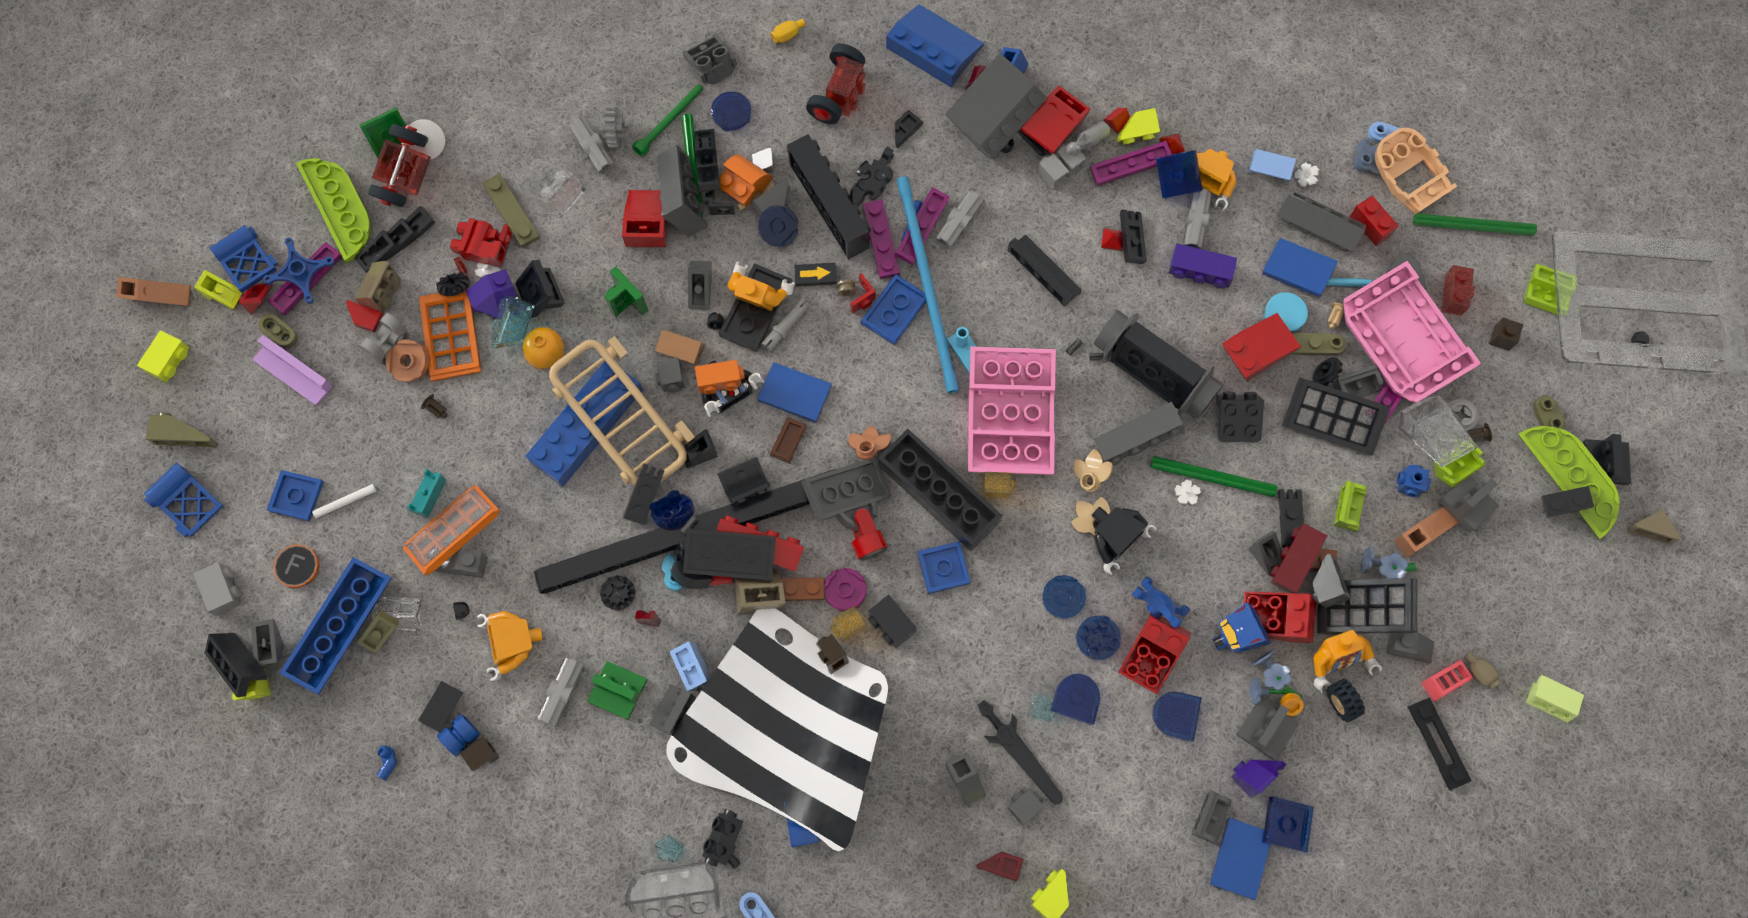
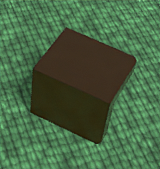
(479, 754)

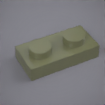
(378, 632)

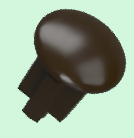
(434, 407)
(1481, 433)

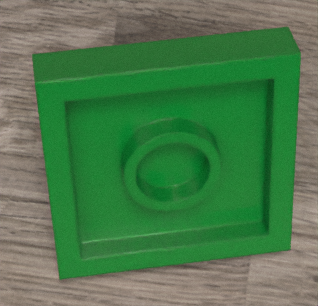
(378, 129)
(624, 294)
(616, 690)

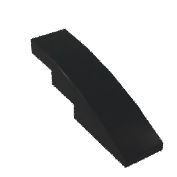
(707, 160)
(394, 240)

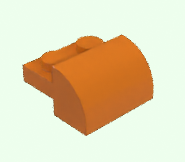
(743, 179)

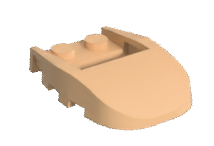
(1400, 153)

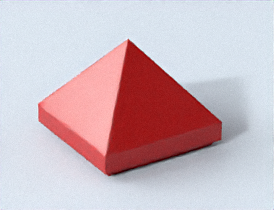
(1174, 143)
(1112, 239)

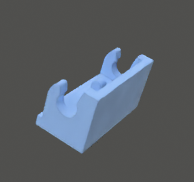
(1272, 164)
(690, 666)

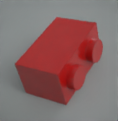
(1377, 220)

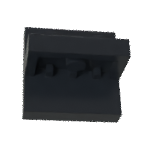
(539, 288)
(1612, 456)

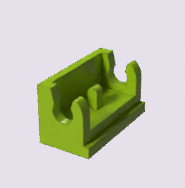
(1460, 468)
(1350, 506)

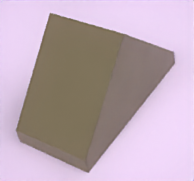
(1657, 528)

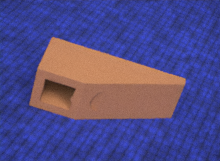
(153, 291)
(1425, 531)

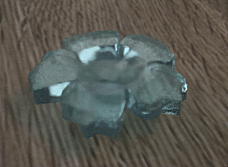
(669, 849)

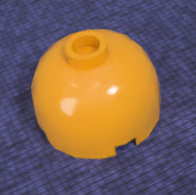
(543, 347)

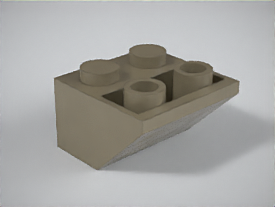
(378, 286)
(758, 594)

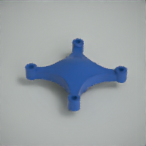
(299, 270)
(1160, 603)

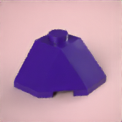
(489, 292)
(1256, 775)

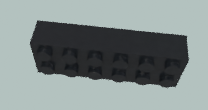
(828, 196)
(939, 490)

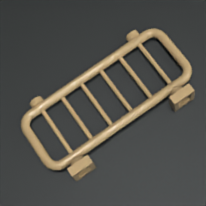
(616, 350)

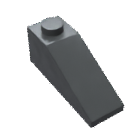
(465, 563)

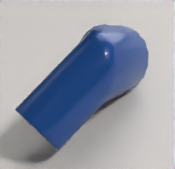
(389, 761)

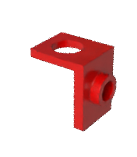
(865, 300)

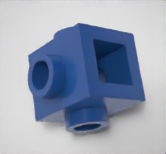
(1413, 481)

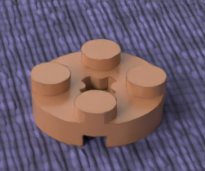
(418, 365)

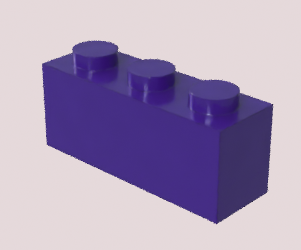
(1202, 266)

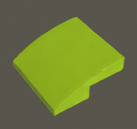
(1541, 289)

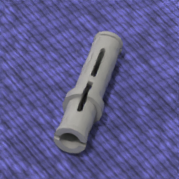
(779, 332)

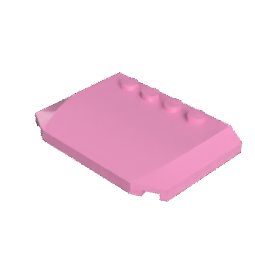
(1407, 335)

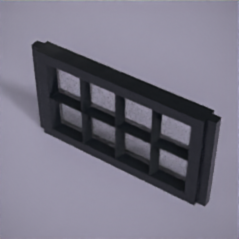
(1336, 416)
(1373, 608)

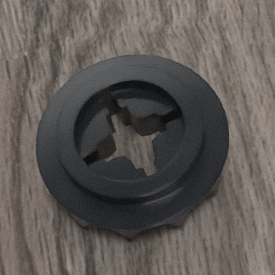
(446, 288)
(1327, 371)
(627, 593)

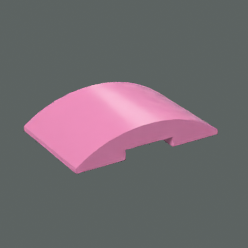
(1011, 410)

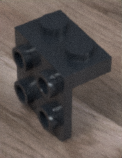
(1240, 417)
(743, 480)

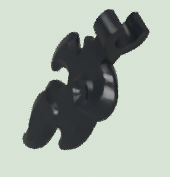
(879, 176)

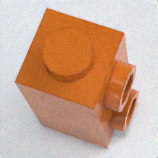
(719, 376)

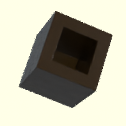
(1506, 334)

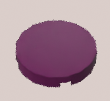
(849, 594)

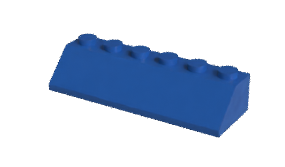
(335, 626)

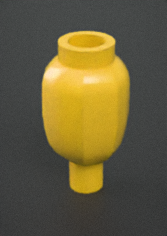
(786, 30)

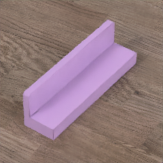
(291, 371)

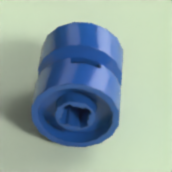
(458, 735)

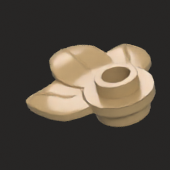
(1094, 468)
(1085, 522)

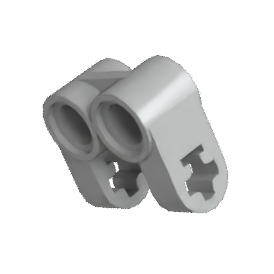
(388, 336)

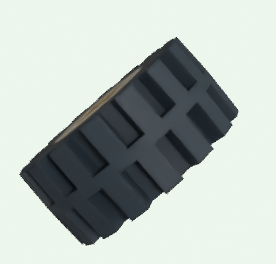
(1345, 700)

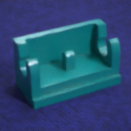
(427, 494)

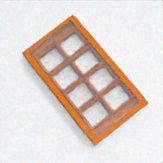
(449, 336)
(451, 530)

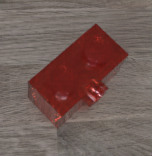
(1458, 290)

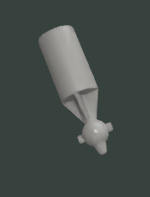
(1089, 138)

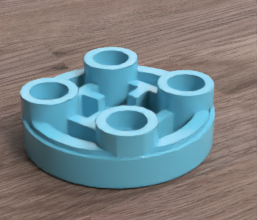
(1290, 309)

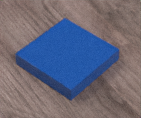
(295, 495)
(943, 567)

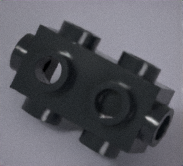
(720, 844)

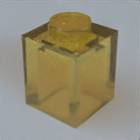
(998, 485)
(847, 624)

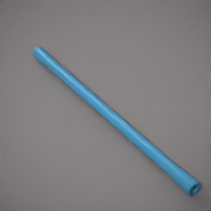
(949, 374)

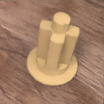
(1336, 315)

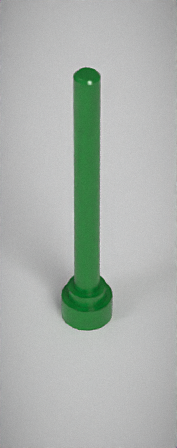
(642, 146)

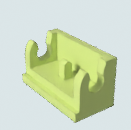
(1555, 699)

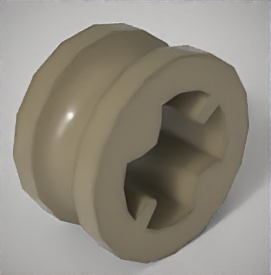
(846, 288)

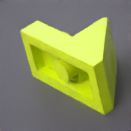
(218, 289)

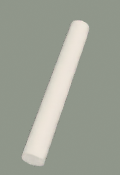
(344, 501)

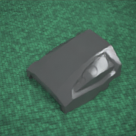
(711, 60)

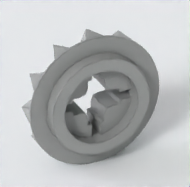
(1469, 411)

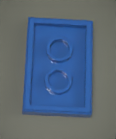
(1300, 267)
(894, 309)
(794, 392)
(1240, 859)

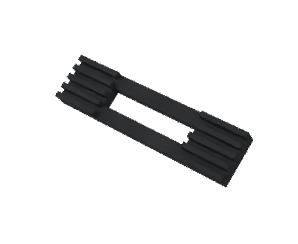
(1455, 773)

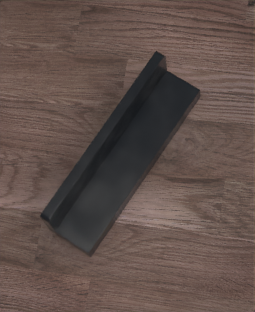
(1043, 269)
(233, 662)

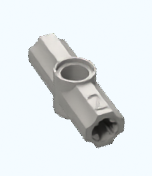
(591, 145)
(1197, 219)
(959, 220)
(560, 692)

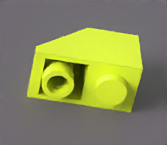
(1140, 125)
(1053, 899)

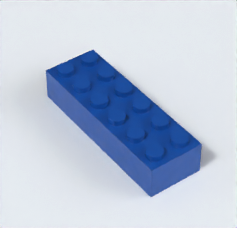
(568, 440)

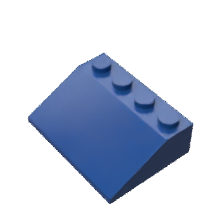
(933, 44)

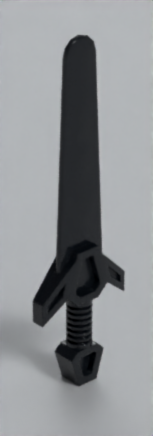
(1012, 742)

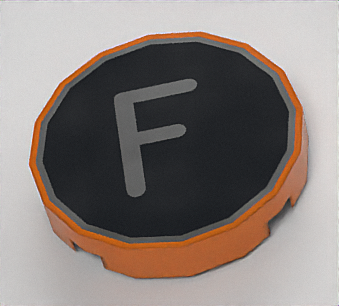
(296, 566)

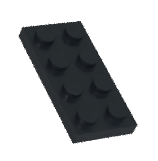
(749, 323)
(729, 554)

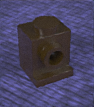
(831, 653)

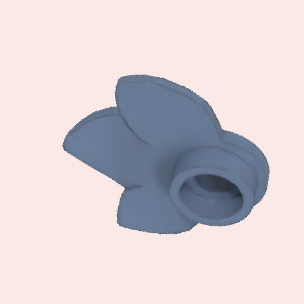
(1365, 157)

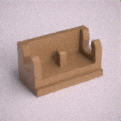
(679, 347)

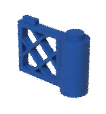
(236, 248)
(173, 485)

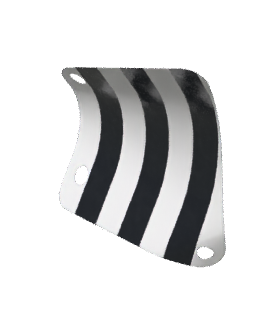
(785, 729)

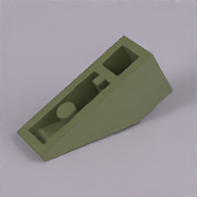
(169, 431)

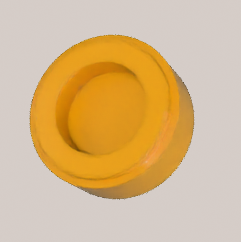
(1293, 703)

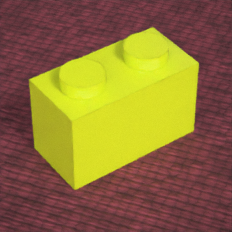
(163, 356)

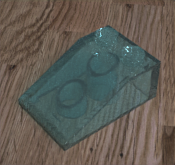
(511, 322)

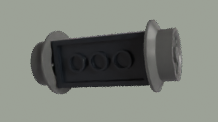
(1157, 364)

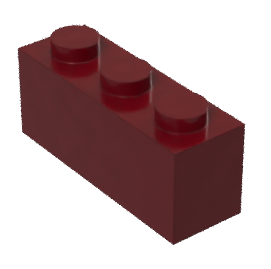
(1297, 558)

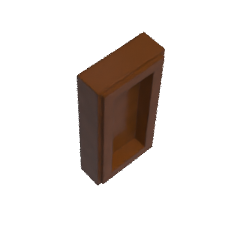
(788, 440)

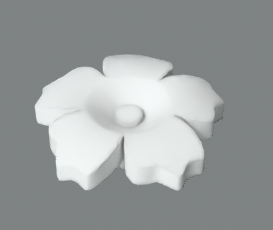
(1307, 175)
(485, 269)
(1187, 493)

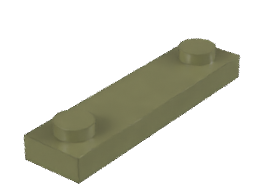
(511, 210)

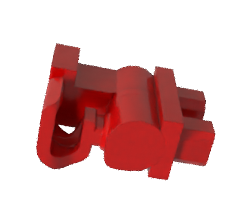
(476, 244)

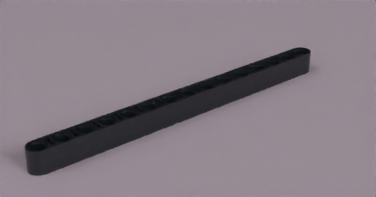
(665, 539)

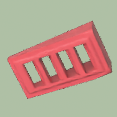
(1436, 688)

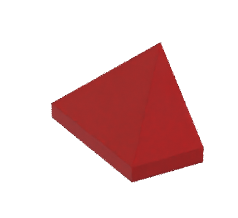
(254, 296)

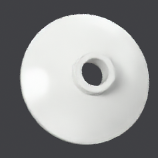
(435, 136)

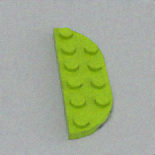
(338, 205)
(1574, 467)

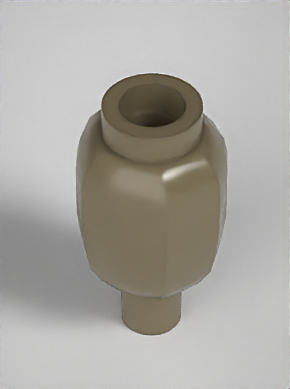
(1483, 671)

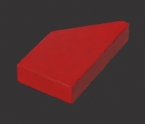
(364, 316)

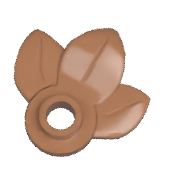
(868, 443)

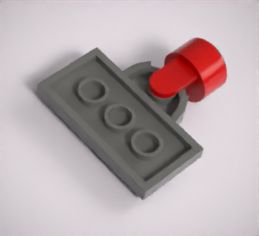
(851, 497)

